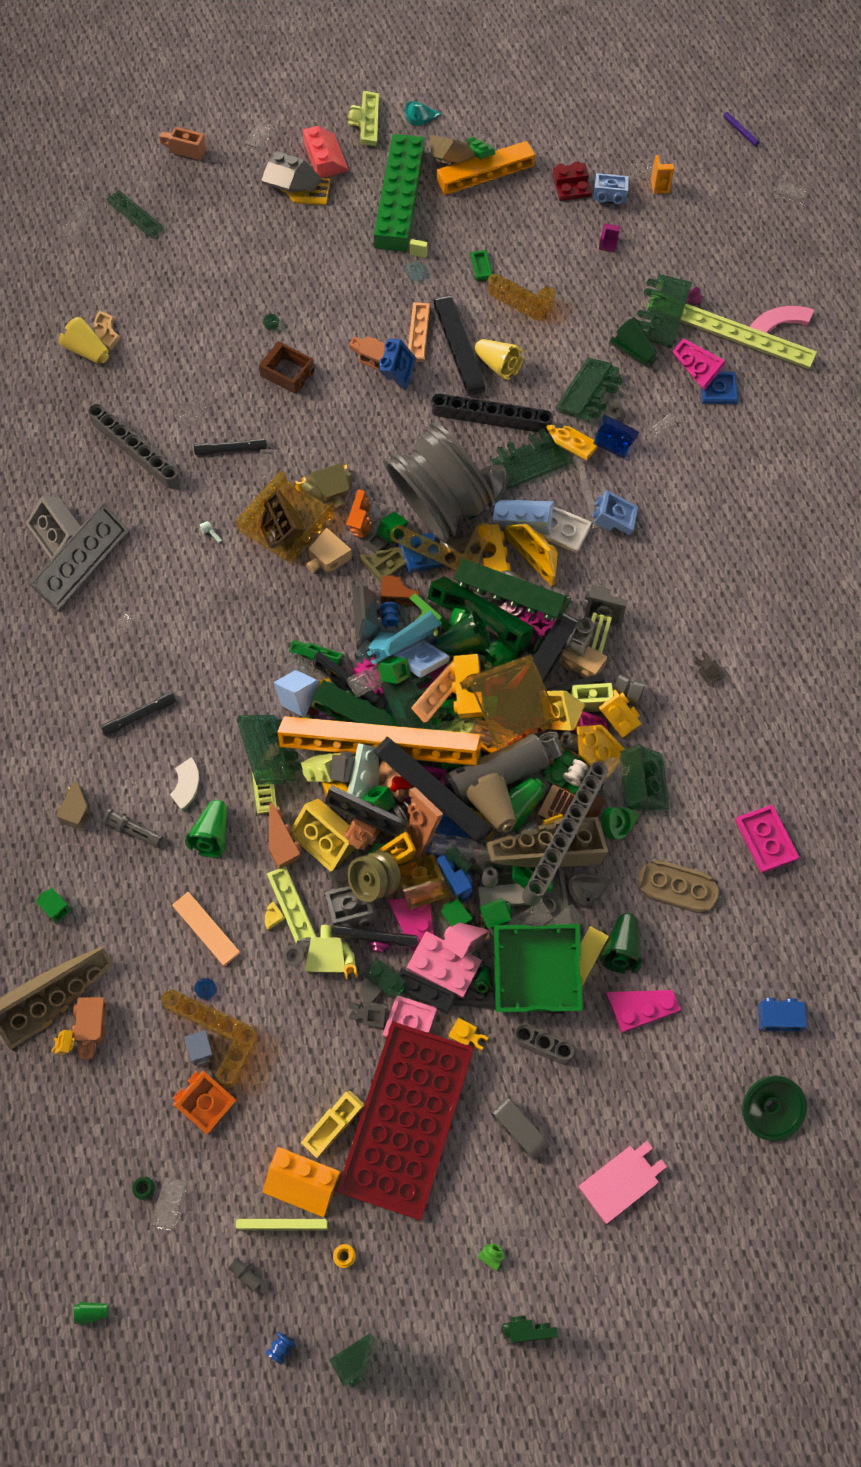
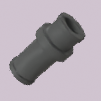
(244, 1274)

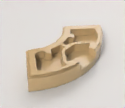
(104, 330)

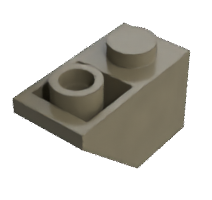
(74, 809)

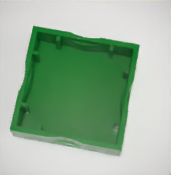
(537, 968)

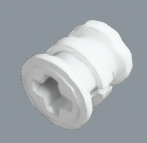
(576, 772)

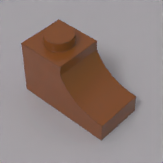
(394, 591)

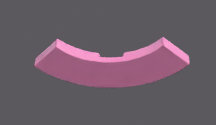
(780, 315)

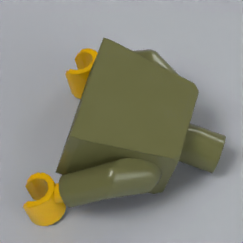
(328, 484)

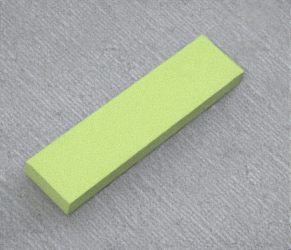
(290, 904)
(282, 1225)

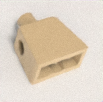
(328, 553)

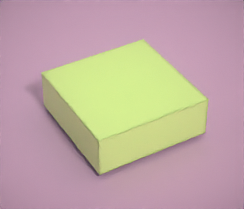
(418, 248)

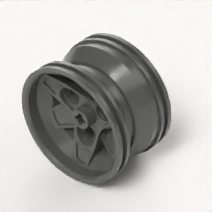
(440, 481)

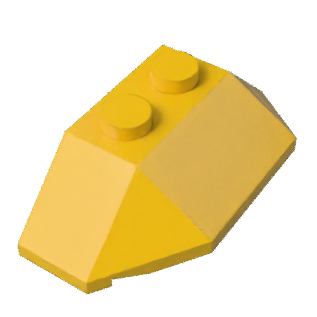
(534, 549)

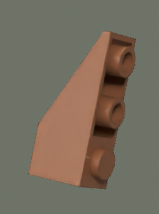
(281, 845)

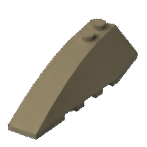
(529, 846)
(40, 1000)

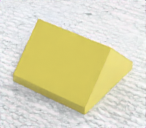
(567, 709)

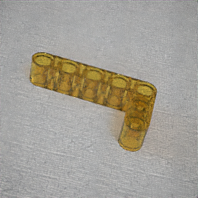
(443, 550)
(216, 1027)

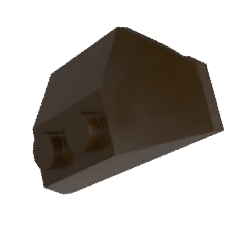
(280, 521)

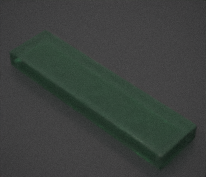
(134, 214)

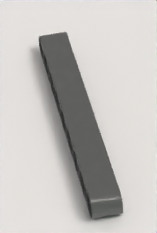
(564, 834)

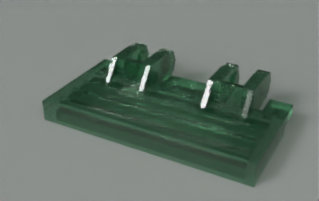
(665, 312)
(588, 388)
(530, 463)
(404, 696)
(267, 759)

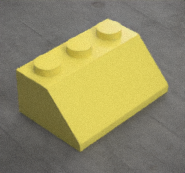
(322, 834)

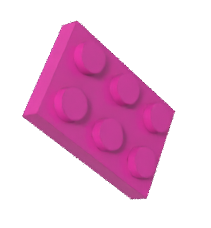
(766, 838)

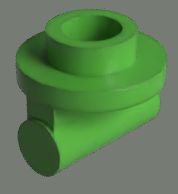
(492, 1255)

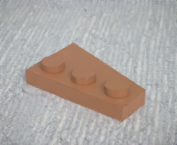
(423, 821)

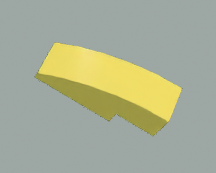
(590, 950)
(333, 1123)

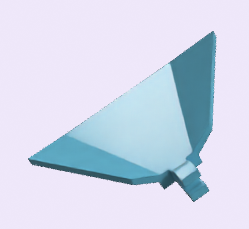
(389, 643)

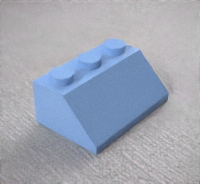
(533, 513)

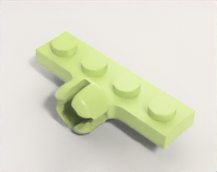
(366, 118)

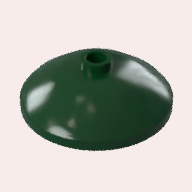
(782, 1116)

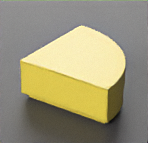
(273, 916)

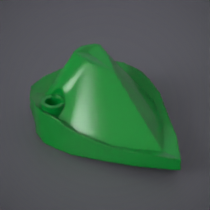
(618, 822)

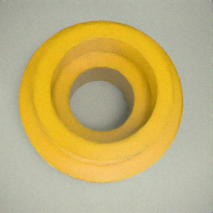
(344, 1248)

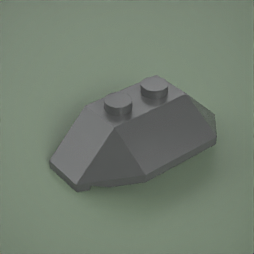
(289, 173)
(365, 613)

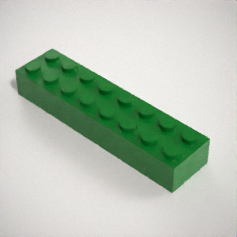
(399, 193)

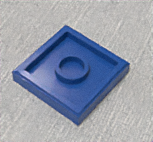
(721, 390)

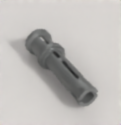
(123, 824)

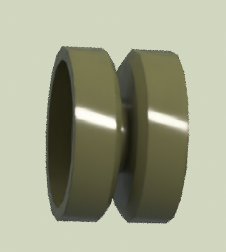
(373, 876)

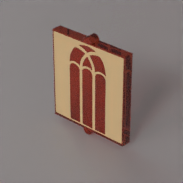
(556, 802)

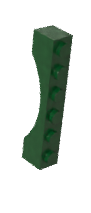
(508, 627)

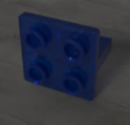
(615, 436)

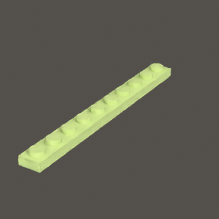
(748, 336)

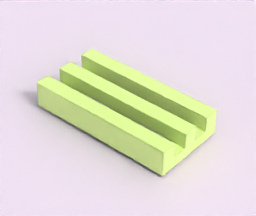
(601, 618)

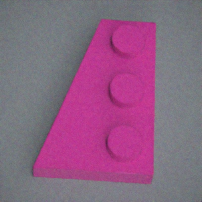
(641, 1007)

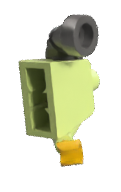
(323, 952)

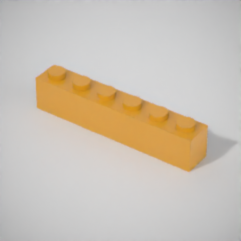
(478, 171)

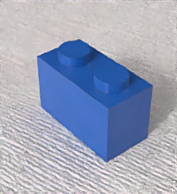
(782, 1015)

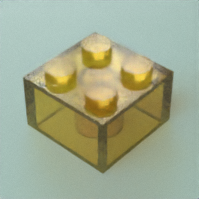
(422, 881)

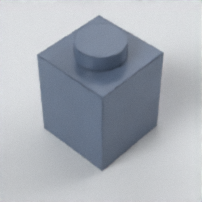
(199, 1048)

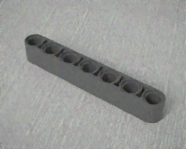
(134, 446)

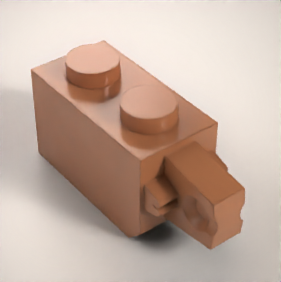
(185, 142)
(369, 350)
(361, 834)
(89, 1025)

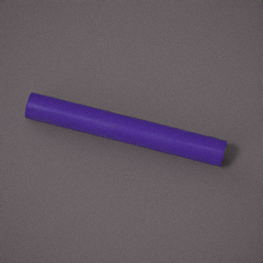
(741, 129)

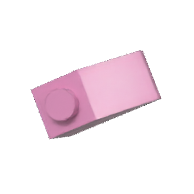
(464, 939)

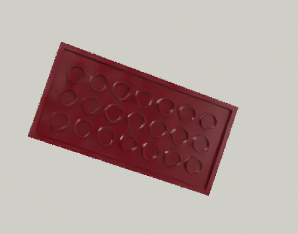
(405, 1121)

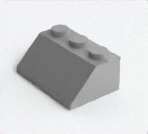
(51, 524)

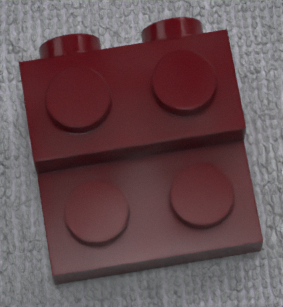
(571, 181)

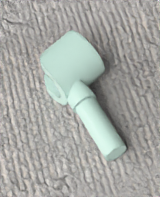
(206, 527)

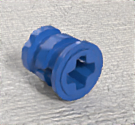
(389, 613)
(280, 1348)

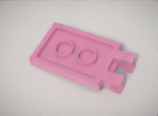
(621, 1182)

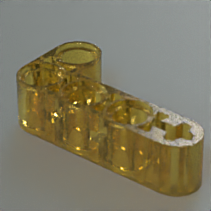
(520, 298)

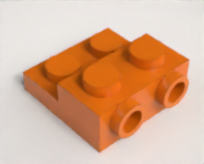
(359, 520)
(203, 1101)

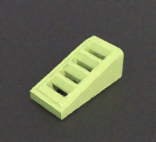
(264, 809)

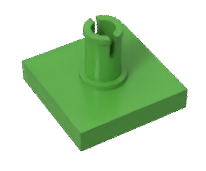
(426, 608)

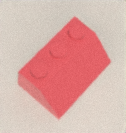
(324, 152)

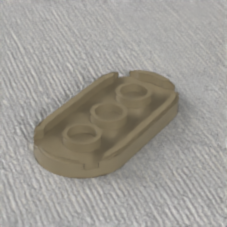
(678, 886)

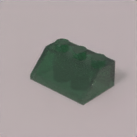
(644, 779)
(354, 1361)

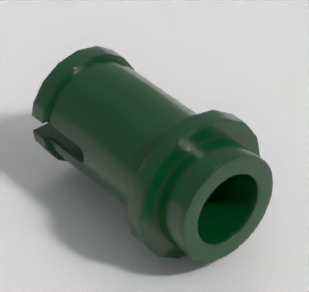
(483, 982)

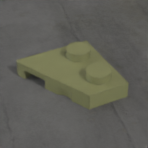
(384, 562)

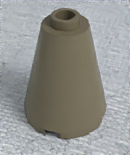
(493, 801)

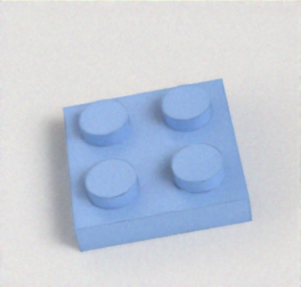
(423, 657)

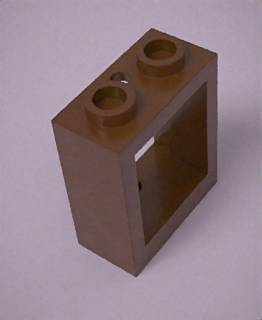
(273, 358)

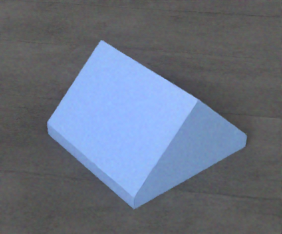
(296, 691)

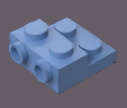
(611, 188)
(615, 512)

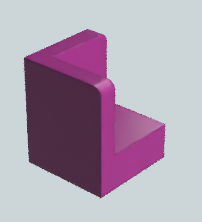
(609, 237)

